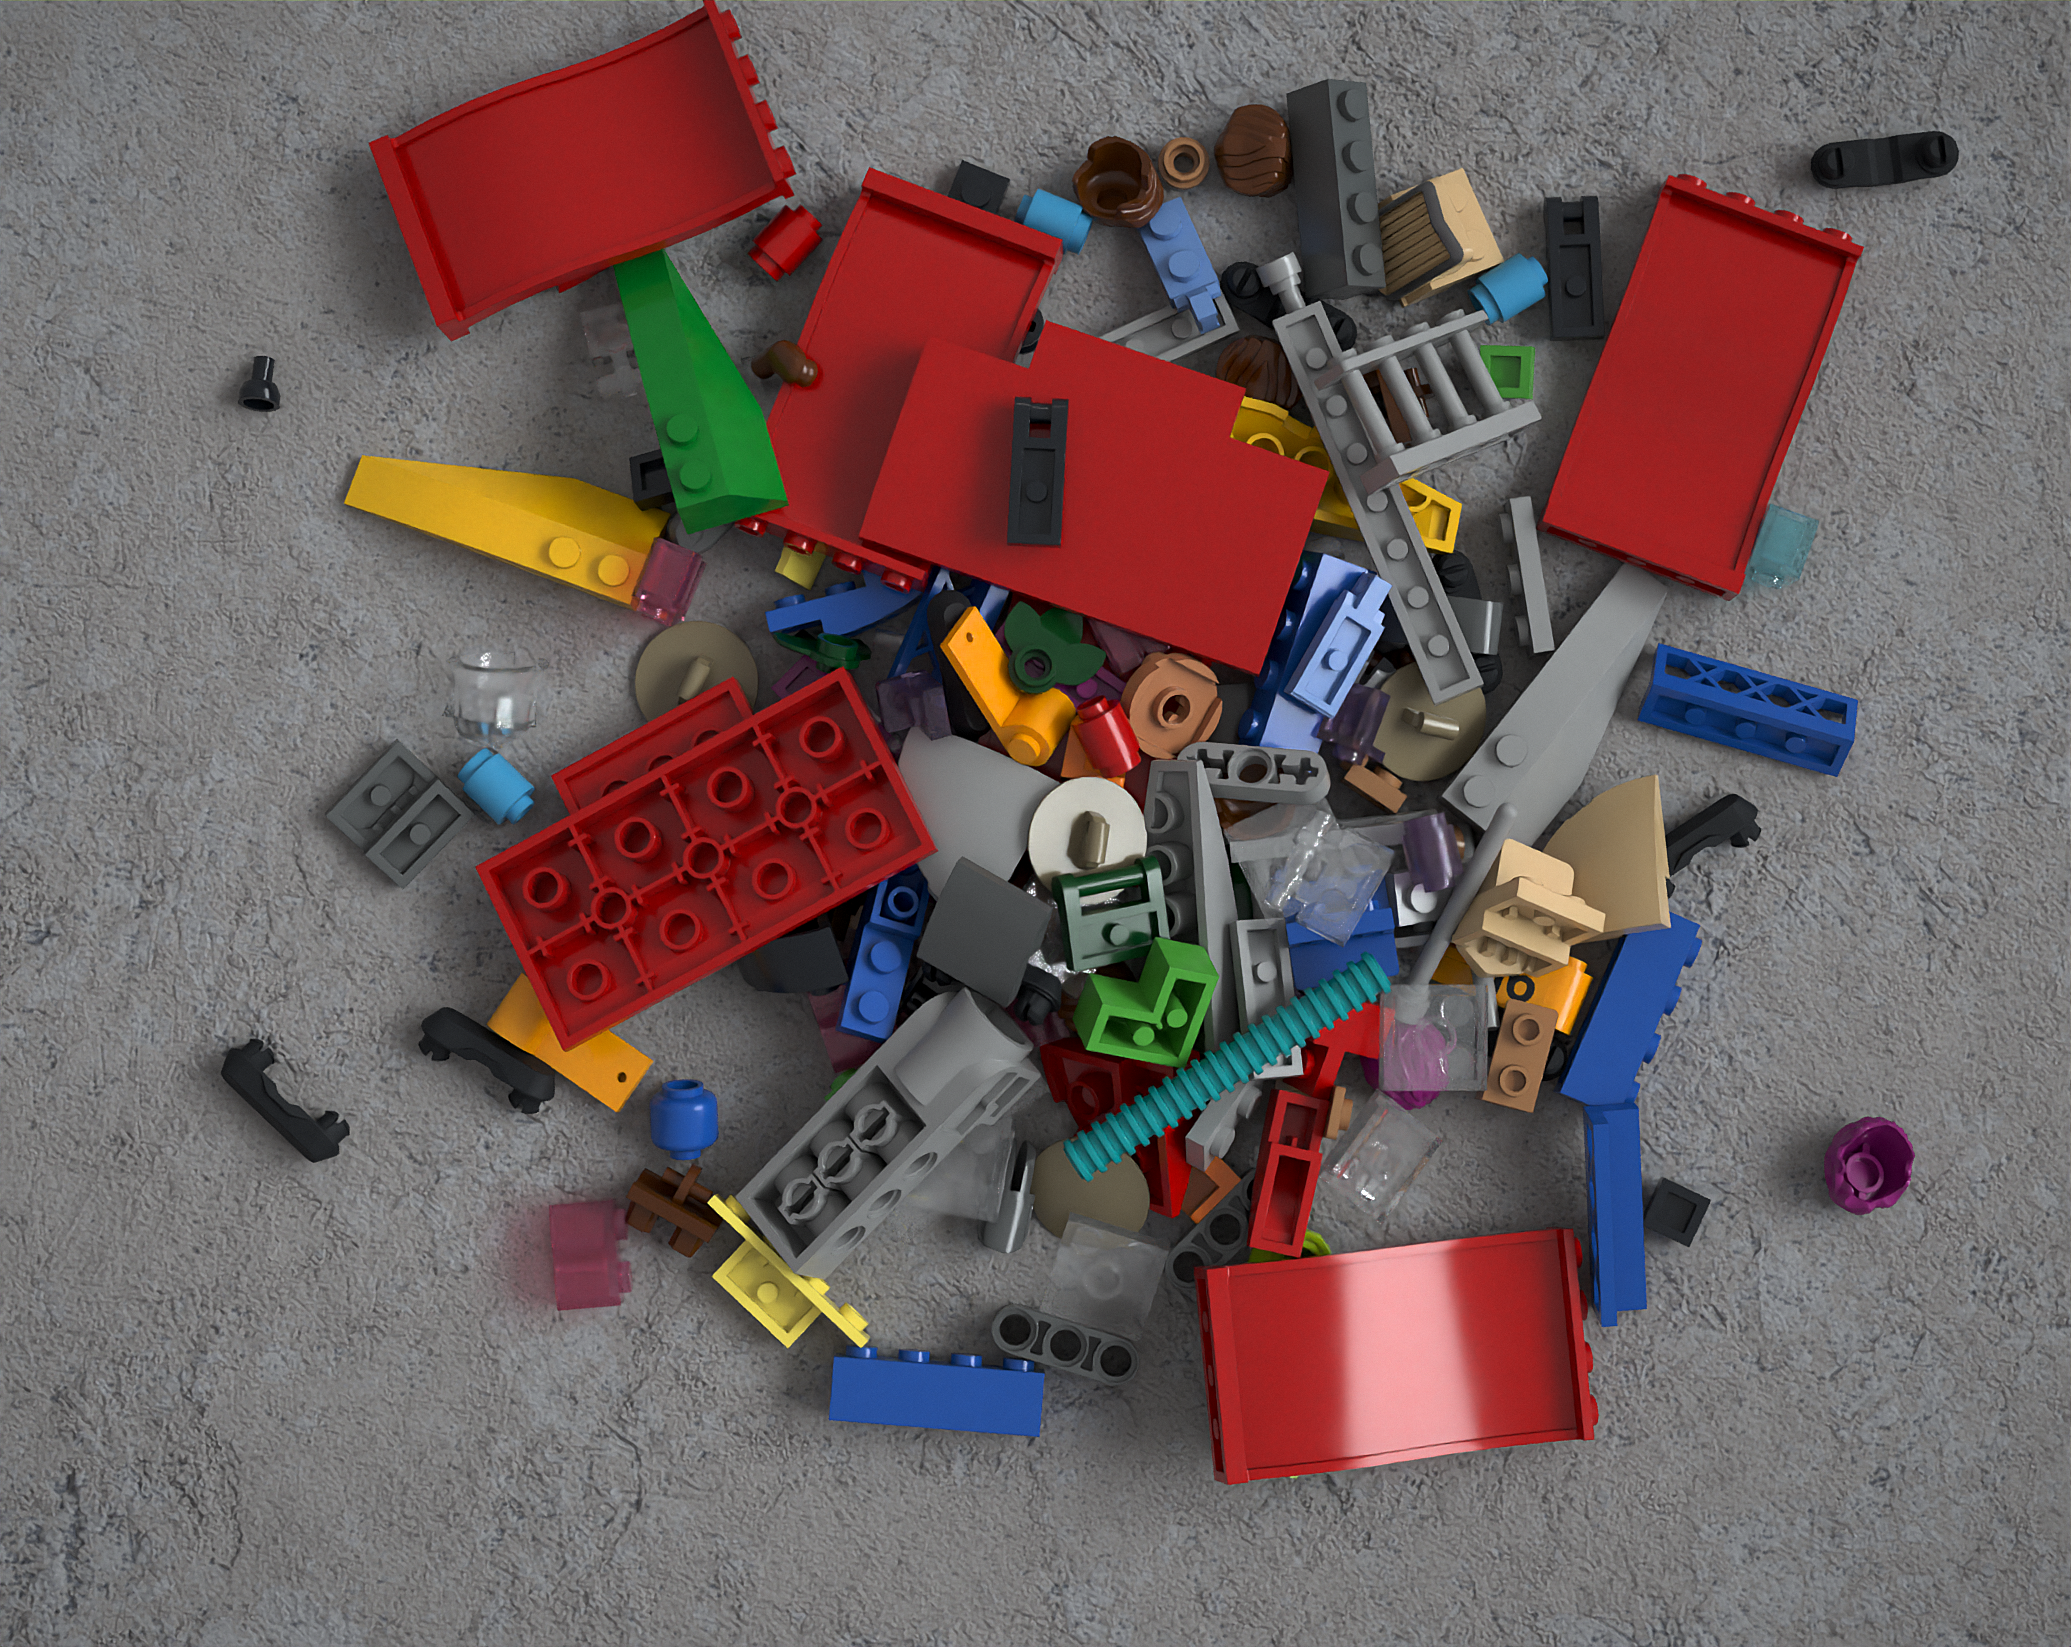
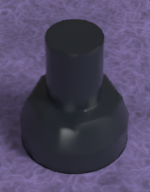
(260, 392)

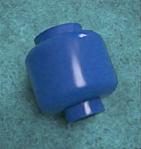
(683, 1118)

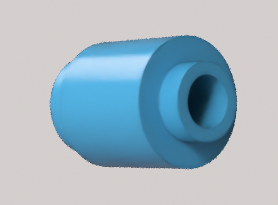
(1057, 218)
(1509, 288)
(497, 787)

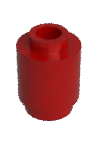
(786, 241)
(1106, 736)

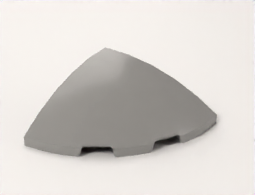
(971, 803)

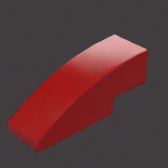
(1286, 1172)

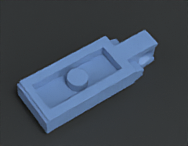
(1182, 263)
(1340, 647)

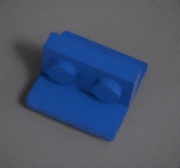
(1318, 957)

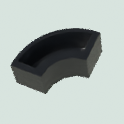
(798, 961)

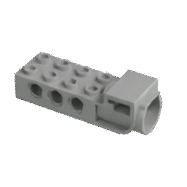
(888, 1128)

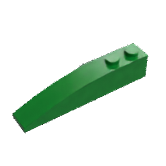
(698, 401)

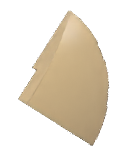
(1619, 857)

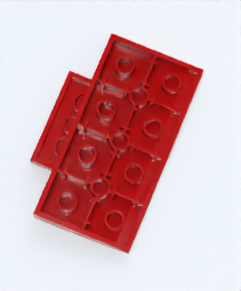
(1161, 509)
(701, 848)

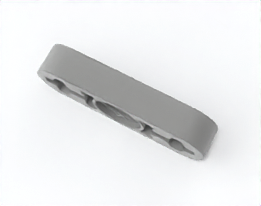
(1267, 789)

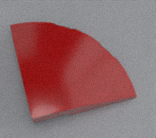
(1099, 1084)

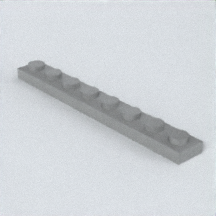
(1382, 516)

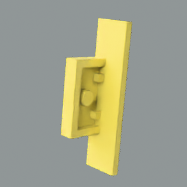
(771, 1290)

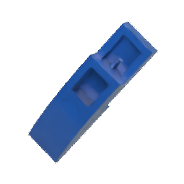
(844, 609)
(881, 955)

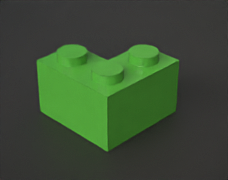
(1153, 1017)

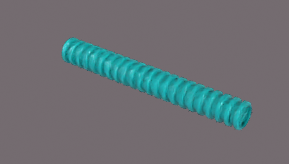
(1226, 1066)

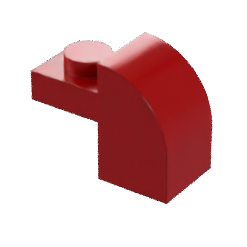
(1324, 1055)

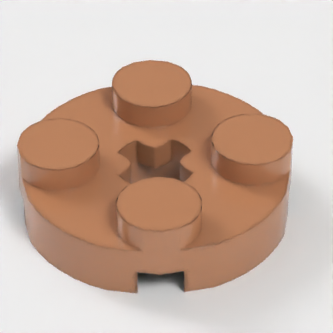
(1153, 685)

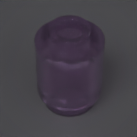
(1431, 852)

